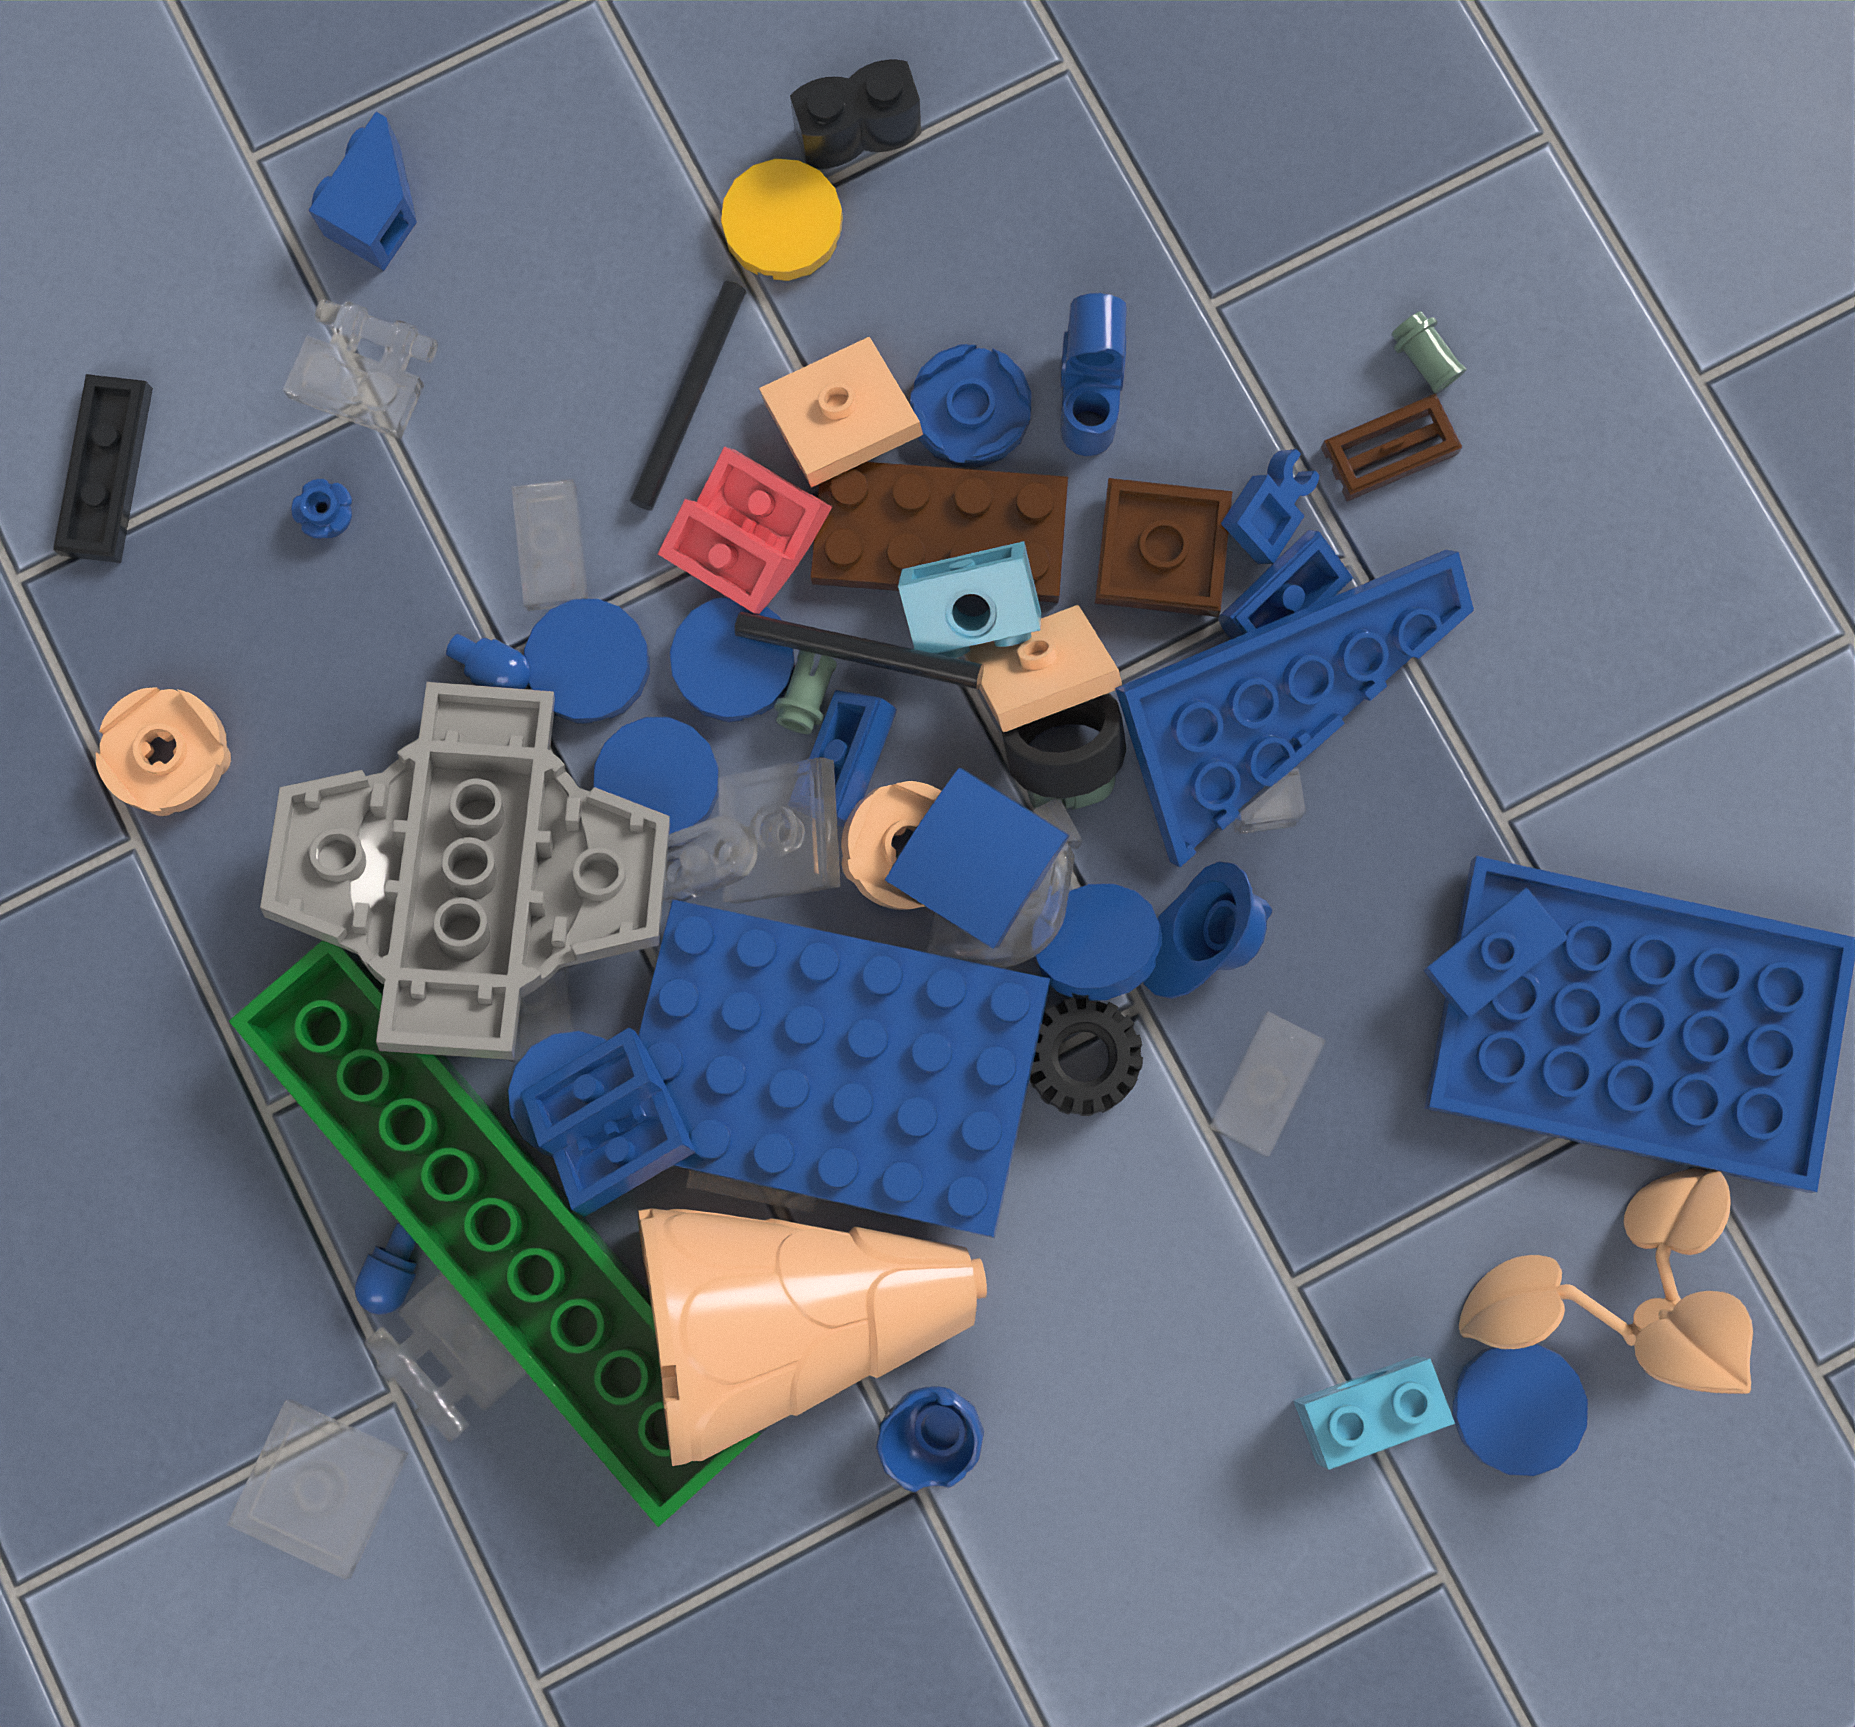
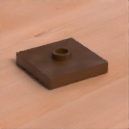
(1163, 547)

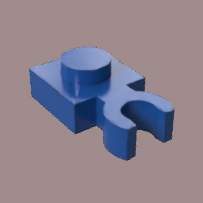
(1266, 508)

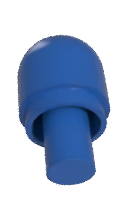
(490, 662)
(387, 1274)

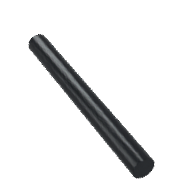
(688, 395)
(859, 650)

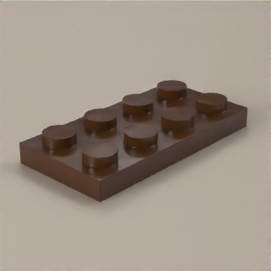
(917, 515)

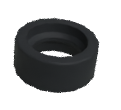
(1072, 771)

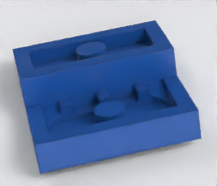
(977, 857)
(607, 1122)

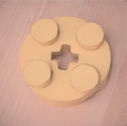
(125, 748)
(869, 837)

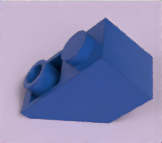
(368, 196)

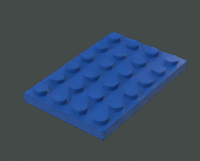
(1655, 1030)
(843, 1064)

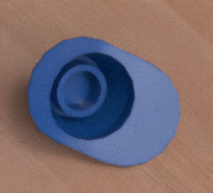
(1208, 929)

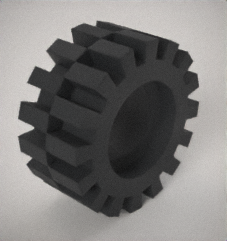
(1123, 1052)

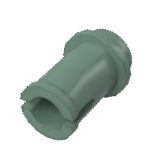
(1428, 351)
(805, 694)

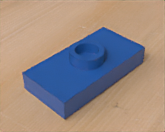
(1495, 954)

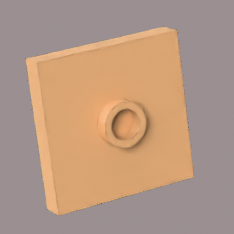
(841, 411)
(1047, 672)

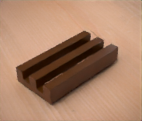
(1345, 468)

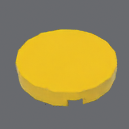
(782, 219)

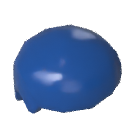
(930, 1439)

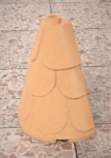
(786, 1315)

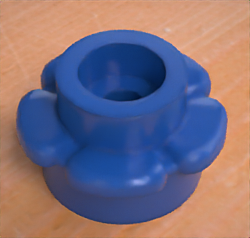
(333, 520)

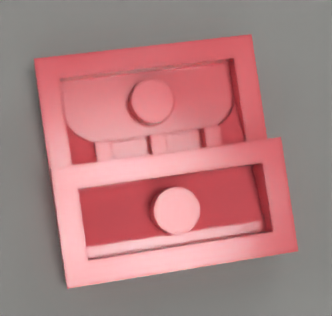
(744, 531)

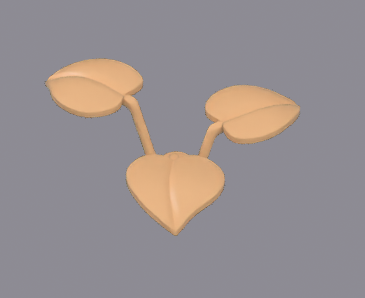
(1682, 1342)

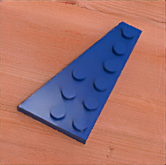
(1264, 701)

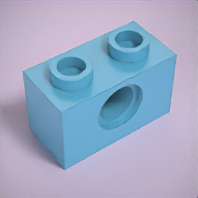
(995, 574)
(1373, 1412)

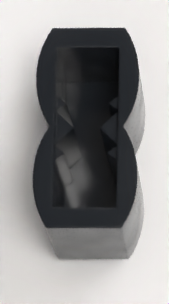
(865, 112)

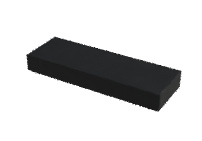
(103, 468)

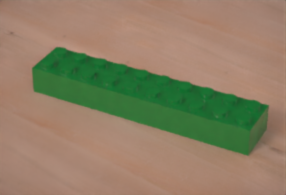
(480, 1217)

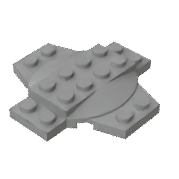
(467, 870)

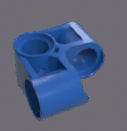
(1093, 370)

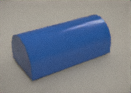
(1295, 581)
(853, 738)

